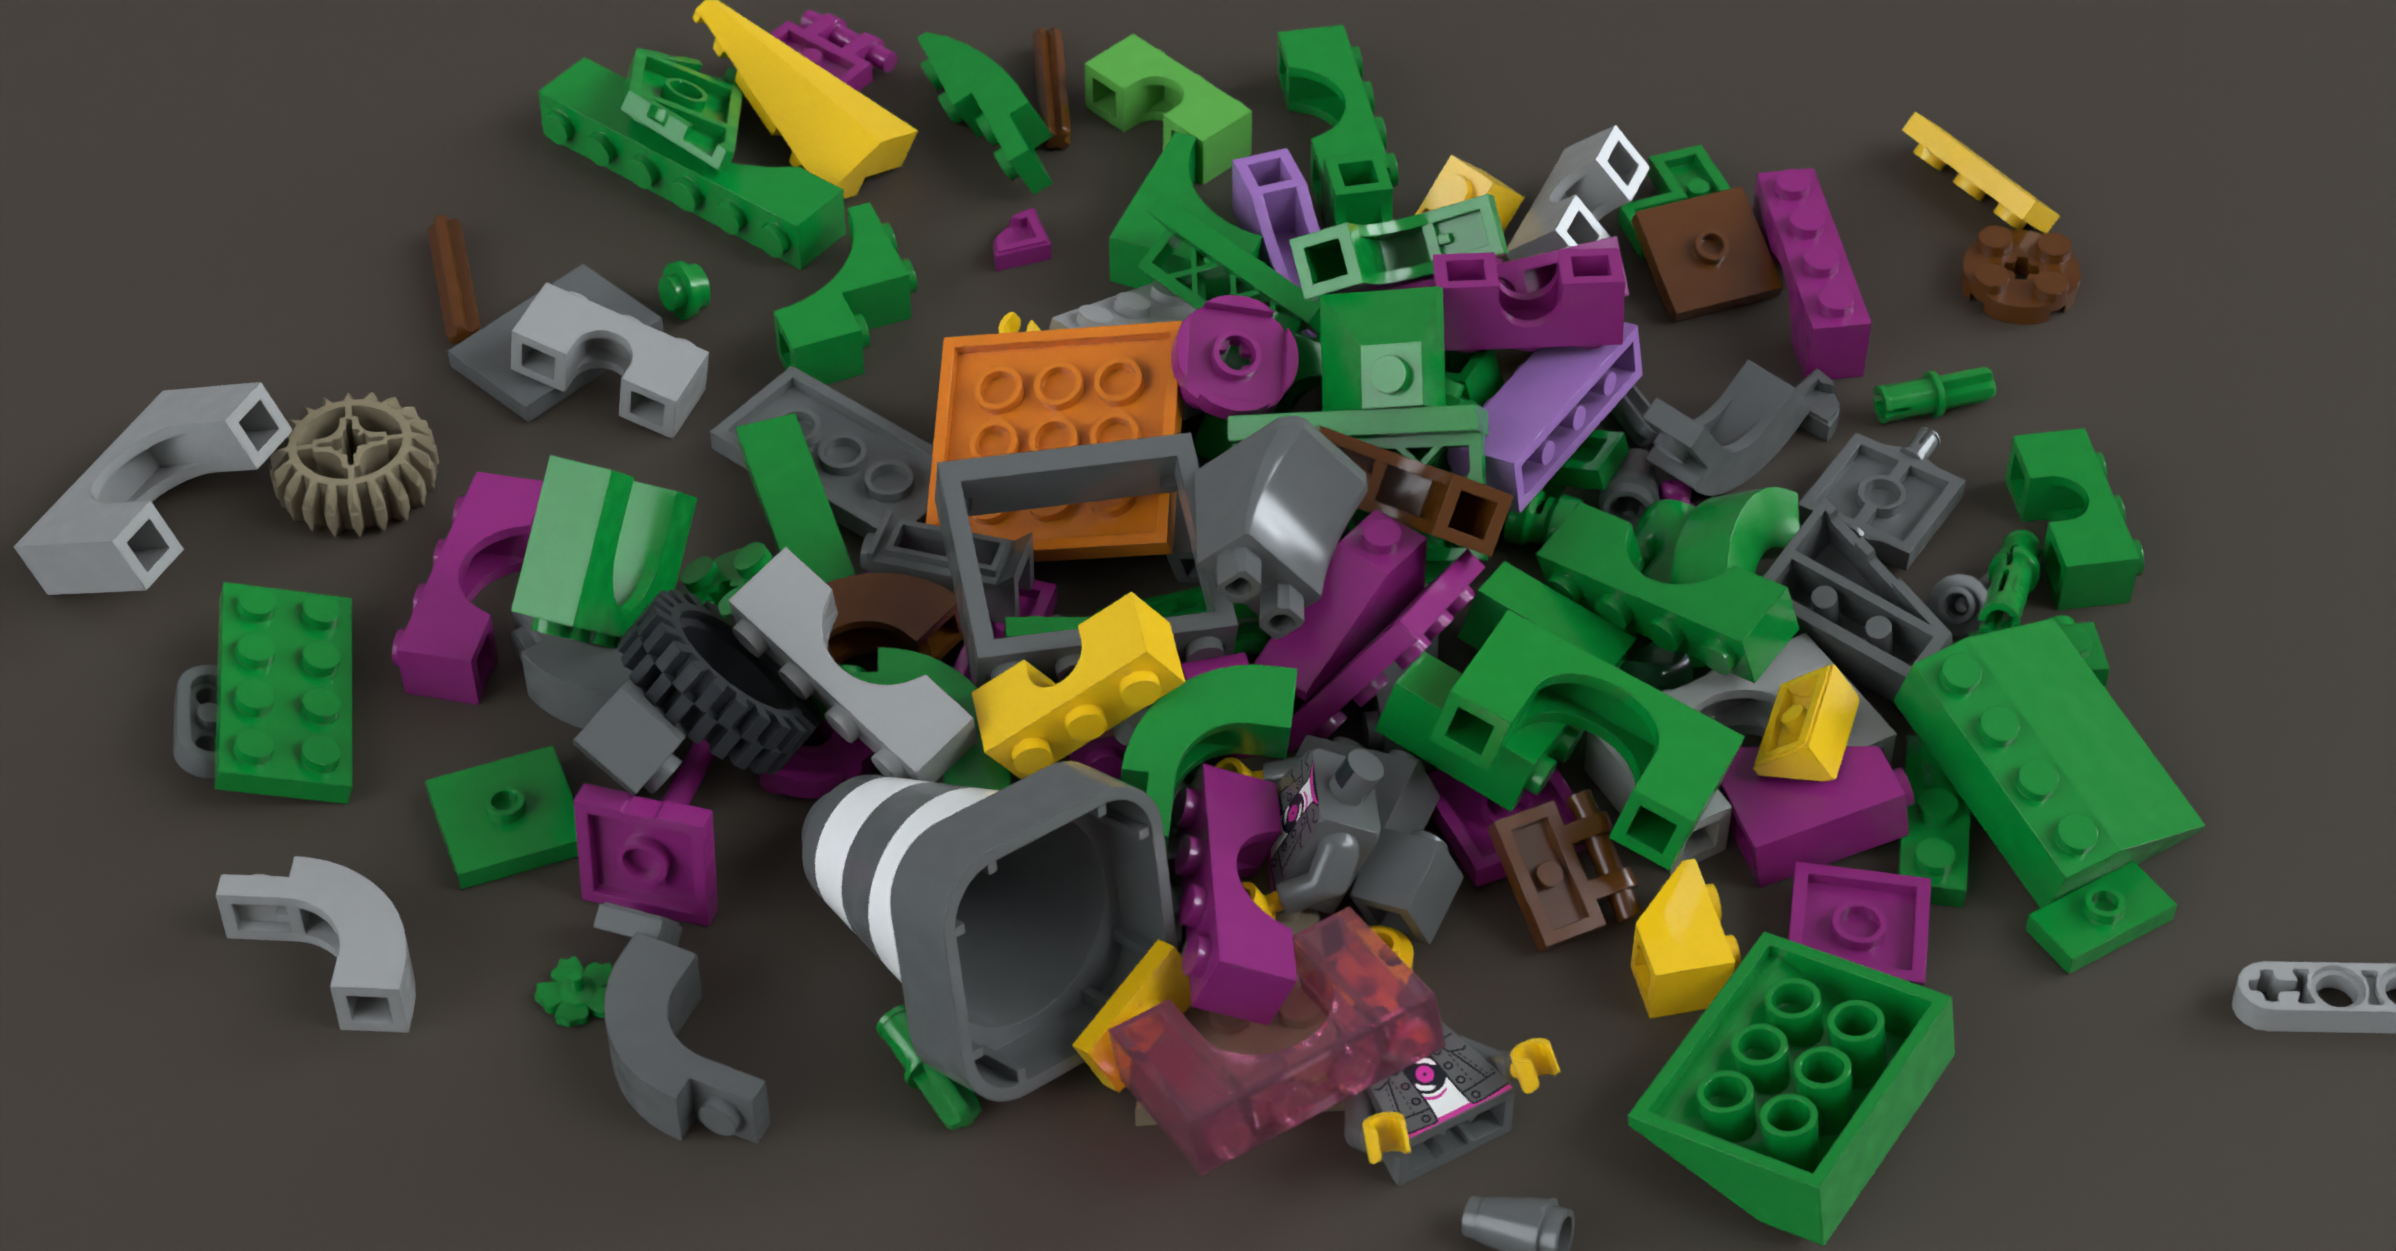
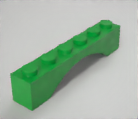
(770, 207)

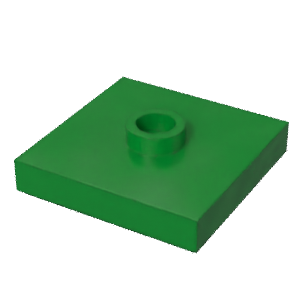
(505, 816)

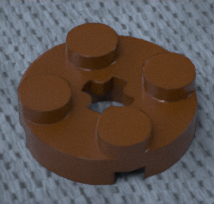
(2045, 260)

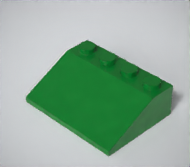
(2044, 757)
(1798, 1083)

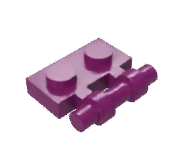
(837, 48)

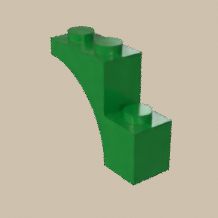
(872, 290)

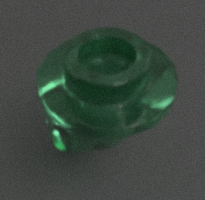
(1660, 667)

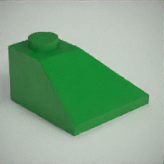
(1383, 349)

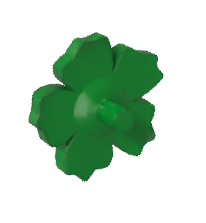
(574, 992)

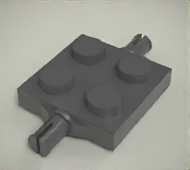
(1888, 494)

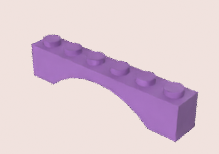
(1273, 203)

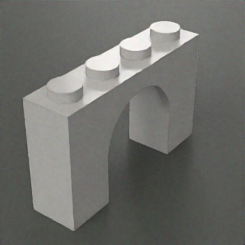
(105, 525)
(1746, 710)

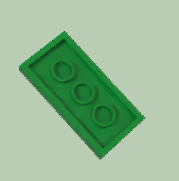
(284, 693)

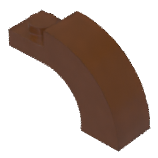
(1427, 496)
(892, 613)

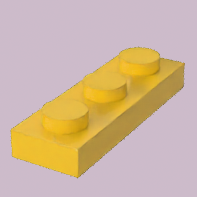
(1978, 176)

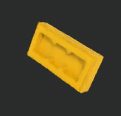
(1150, 983)

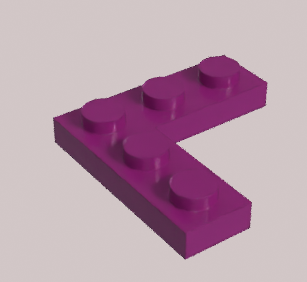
(1400, 642)

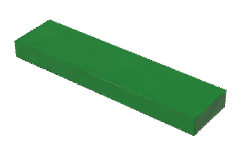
(793, 495)

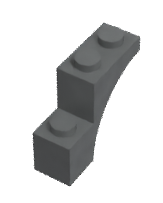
(1409, 871)

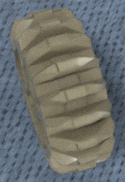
(354, 464)

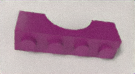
(1825, 303)
(449, 641)
(1234, 951)

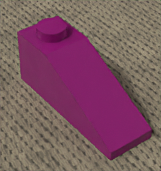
(1365, 588)

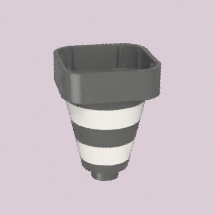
(996, 909)

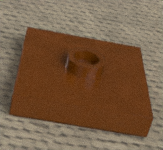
(1707, 254)

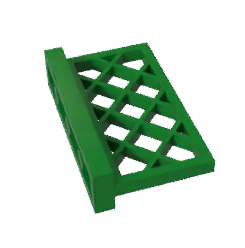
(1402, 431)

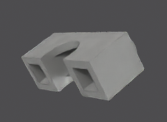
(1580, 191)
(570, 334)

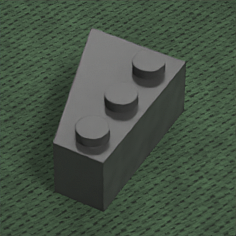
(1855, 605)
(632, 740)

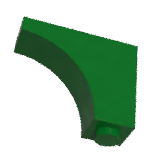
(1138, 231)

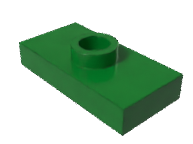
(2101, 917)

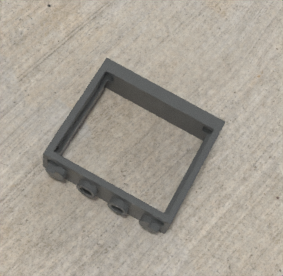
(1059, 479)

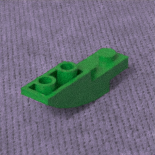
(989, 104)

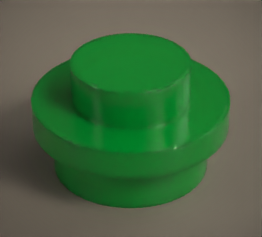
(684, 289)

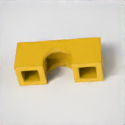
(1122, 668)

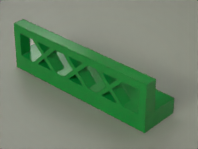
(1226, 259)

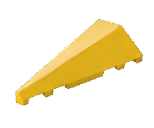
(818, 115)

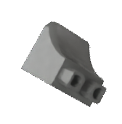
(1275, 518)

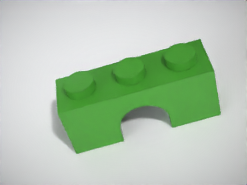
(1144, 84)

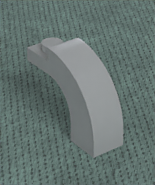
(341, 914)

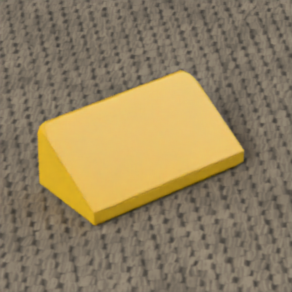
(1808, 727)

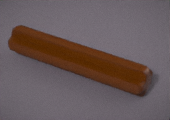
(1052, 86)
(453, 279)

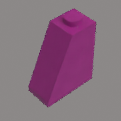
(1811, 820)

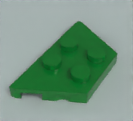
(685, 105)

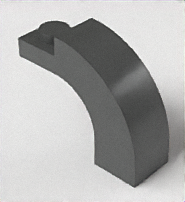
(1731, 437)
(566, 674)
(669, 1085)

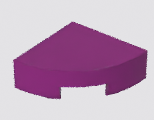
(1021, 242)

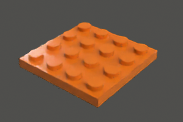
(1058, 393)

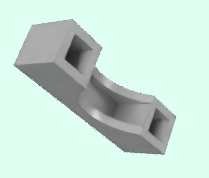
(907, 725)

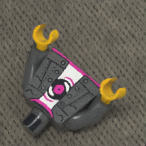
(1325, 824)
(1444, 1104)

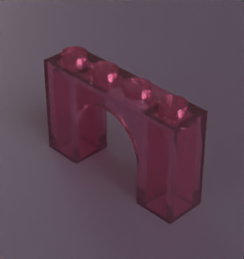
(1231, 1102)

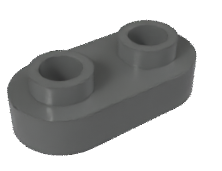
(196, 721)

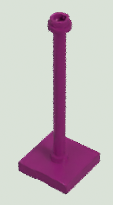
(650, 850)

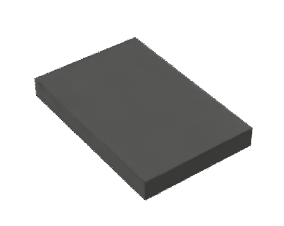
(487, 353)

